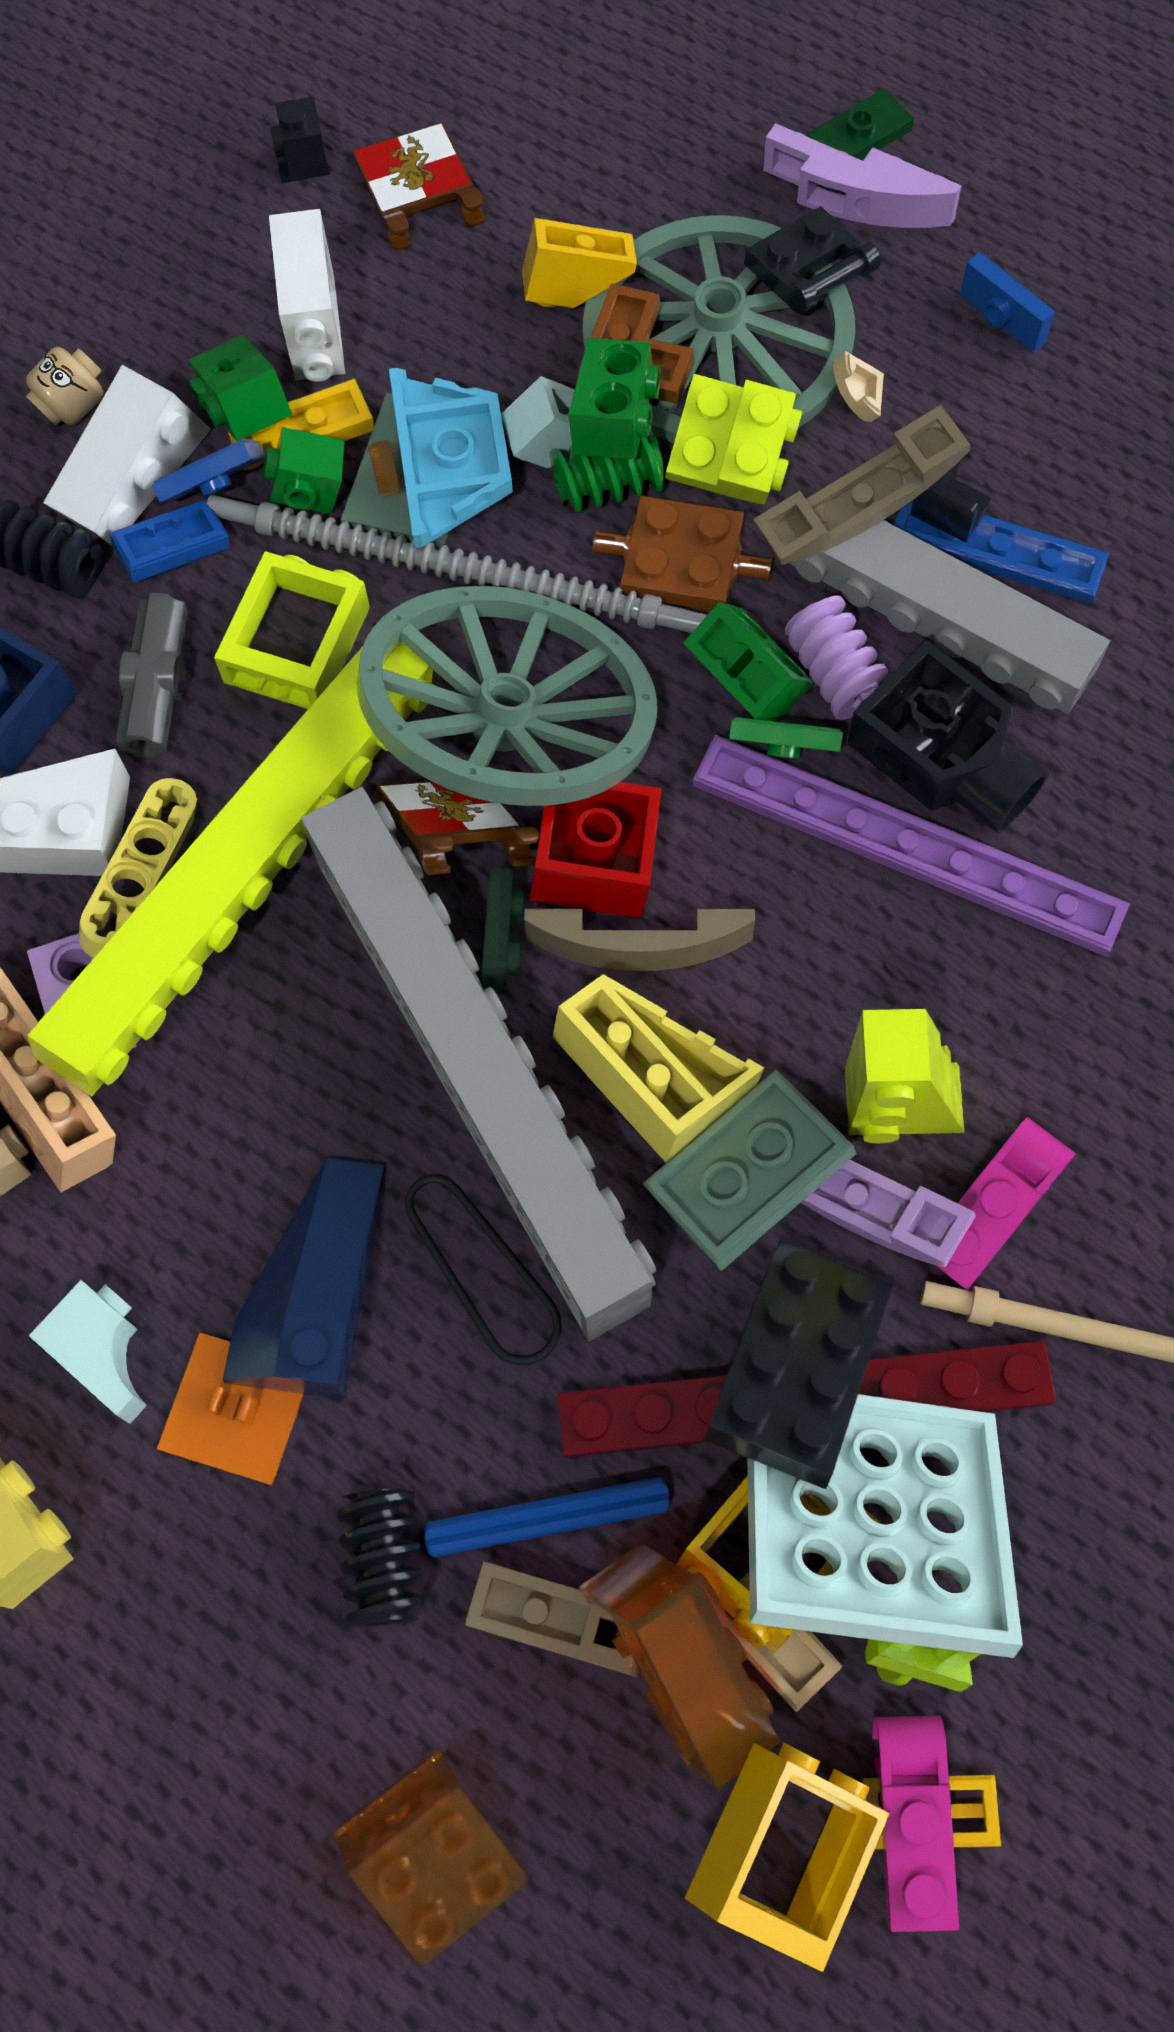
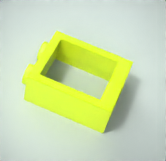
(278, 676)

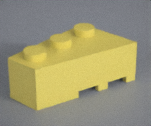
(650, 1066)
(28, 1539)

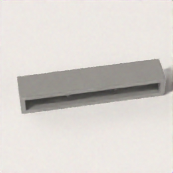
(963, 612)

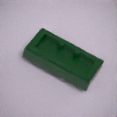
(865, 125)

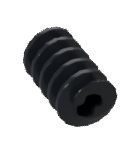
(48, 550)
(379, 1557)

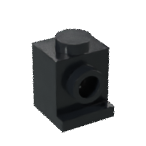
(298, 141)

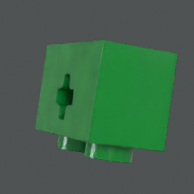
(238, 388)

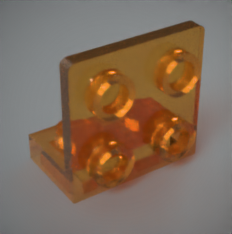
(428, 1859)

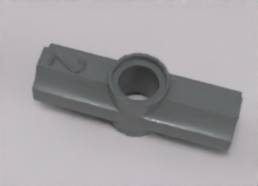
(152, 675)

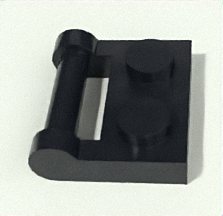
(804, 248)

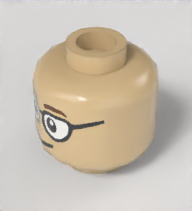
(64, 386)

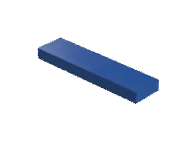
(1018, 554)

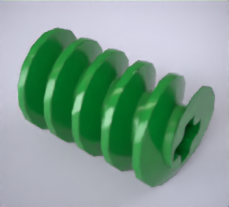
(595, 474)

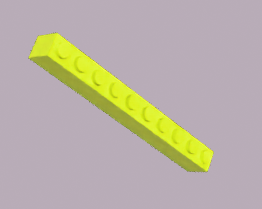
(214, 884)

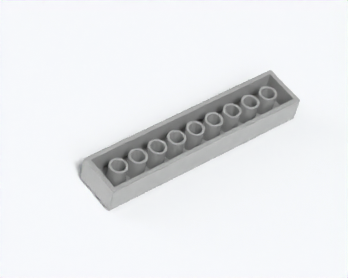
(480, 1066)

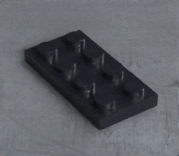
(800, 1365)

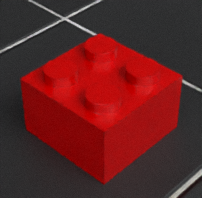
(598, 851)

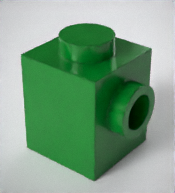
(305, 470)

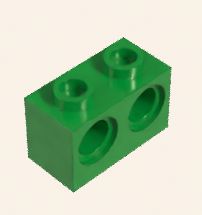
(613, 398)
(748, 662)

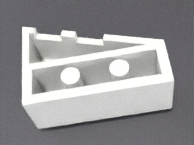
(63, 816)

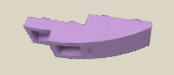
(869, 191)

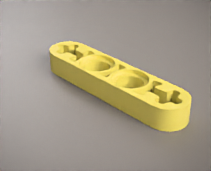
(133, 864)

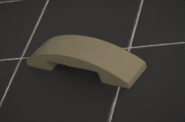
(866, 494)
(639, 950)

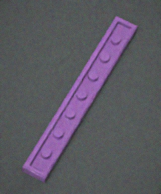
(912, 845)

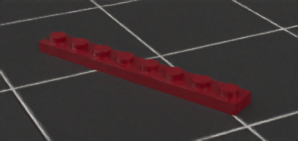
(682, 1409)

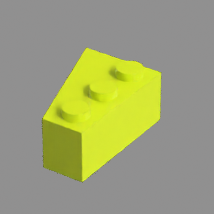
(901, 1078)

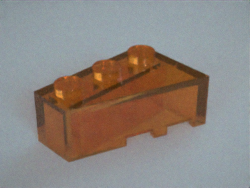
(686, 1661)

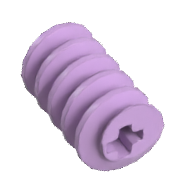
(835, 655)

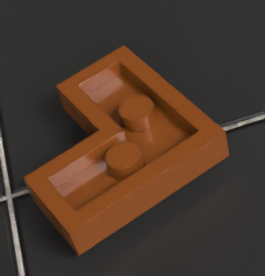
(631, 317)

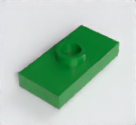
(785, 738)

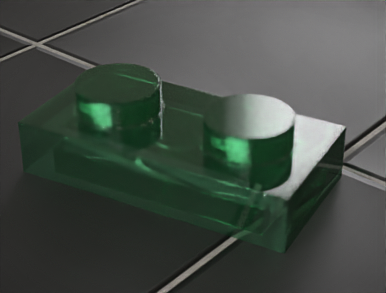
(504, 908)

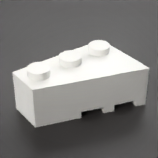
(127, 445)

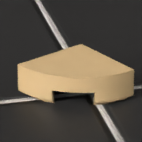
(859, 385)

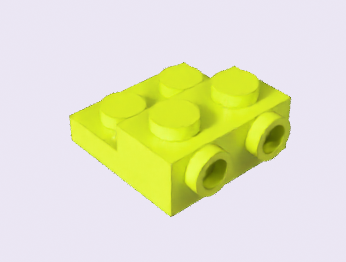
(733, 438)

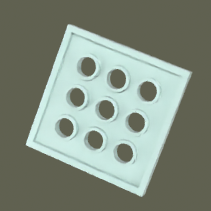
(851, 1600)

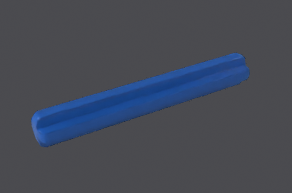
(546, 1517)

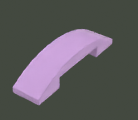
(892, 1215)

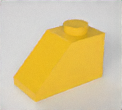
(574, 262)

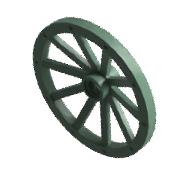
(723, 315)
(505, 706)

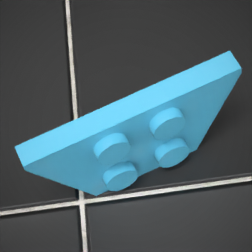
(449, 452)

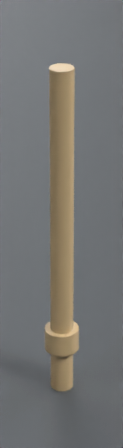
(986, 1307)

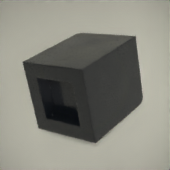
(951, 506)

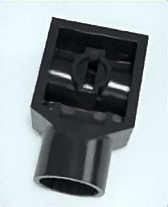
(946, 740)

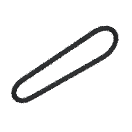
(458, 1289)

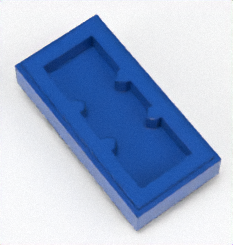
(1006, 302)
(209, 473)
(169, 540)

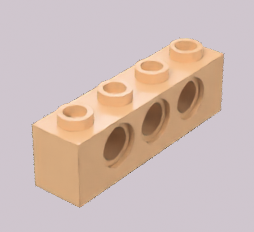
(46, 1108)

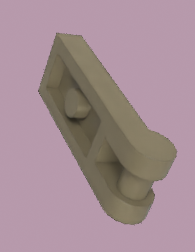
(543, 1617)

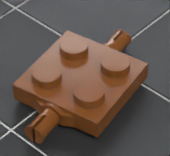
(682, 553)

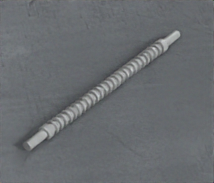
(269, 520)

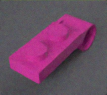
(1005, 1196)
(919, 1826)

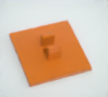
(225, 1423)

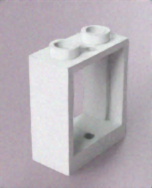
(306, 295)

